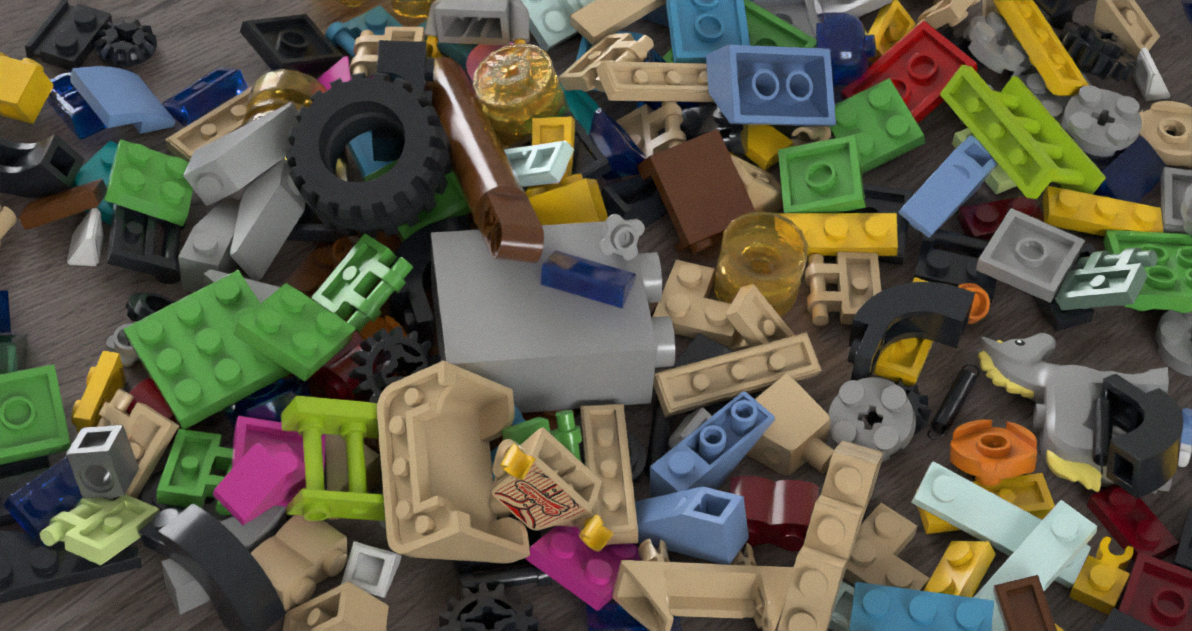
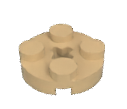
(1166, 117)

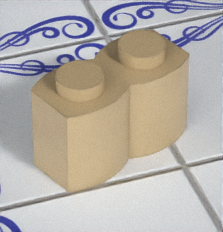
(301, 557)

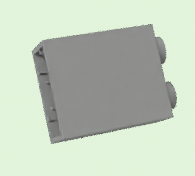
(543, 340)

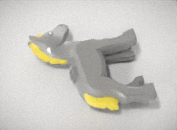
(1063, 399)

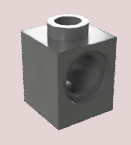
(102, 461)

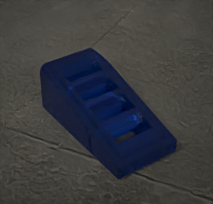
(73, 107)

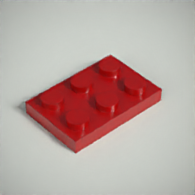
(918, 69)

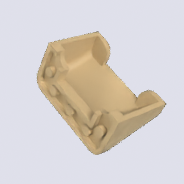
(440, 466)

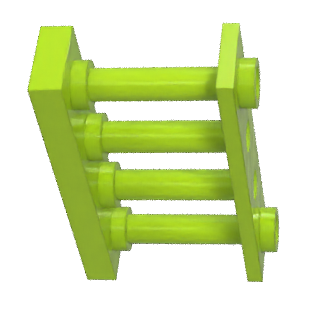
(1021, 135)
(352, 422)

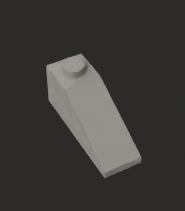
(240, 155)
(265, 219)
(209, 245)

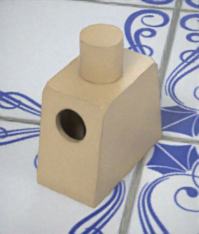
(796, 433)

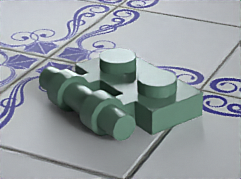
(1106, 279)

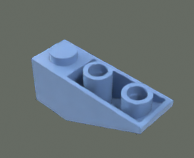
(949, 187)
(712, 449)
(695, 523)

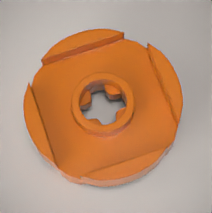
(993, 451)

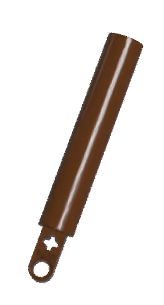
(484, 169)

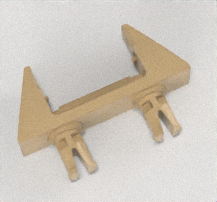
(662, 589)

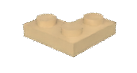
(690, 309)
(877, 548)

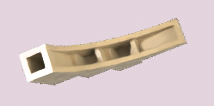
(830, 538)

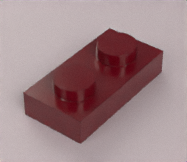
(985, 218)
(1132, 523)

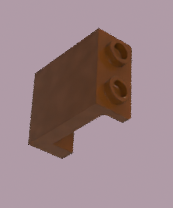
(698, 189)

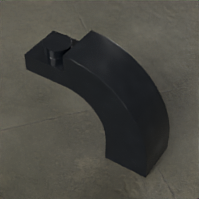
(37, 167)
(411, 301)
(905, 312)
(1152, 443)
(219, 564)

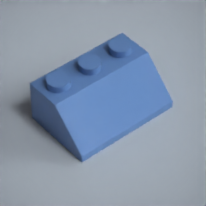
(772, 85)

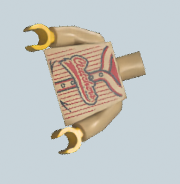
(547, 488)

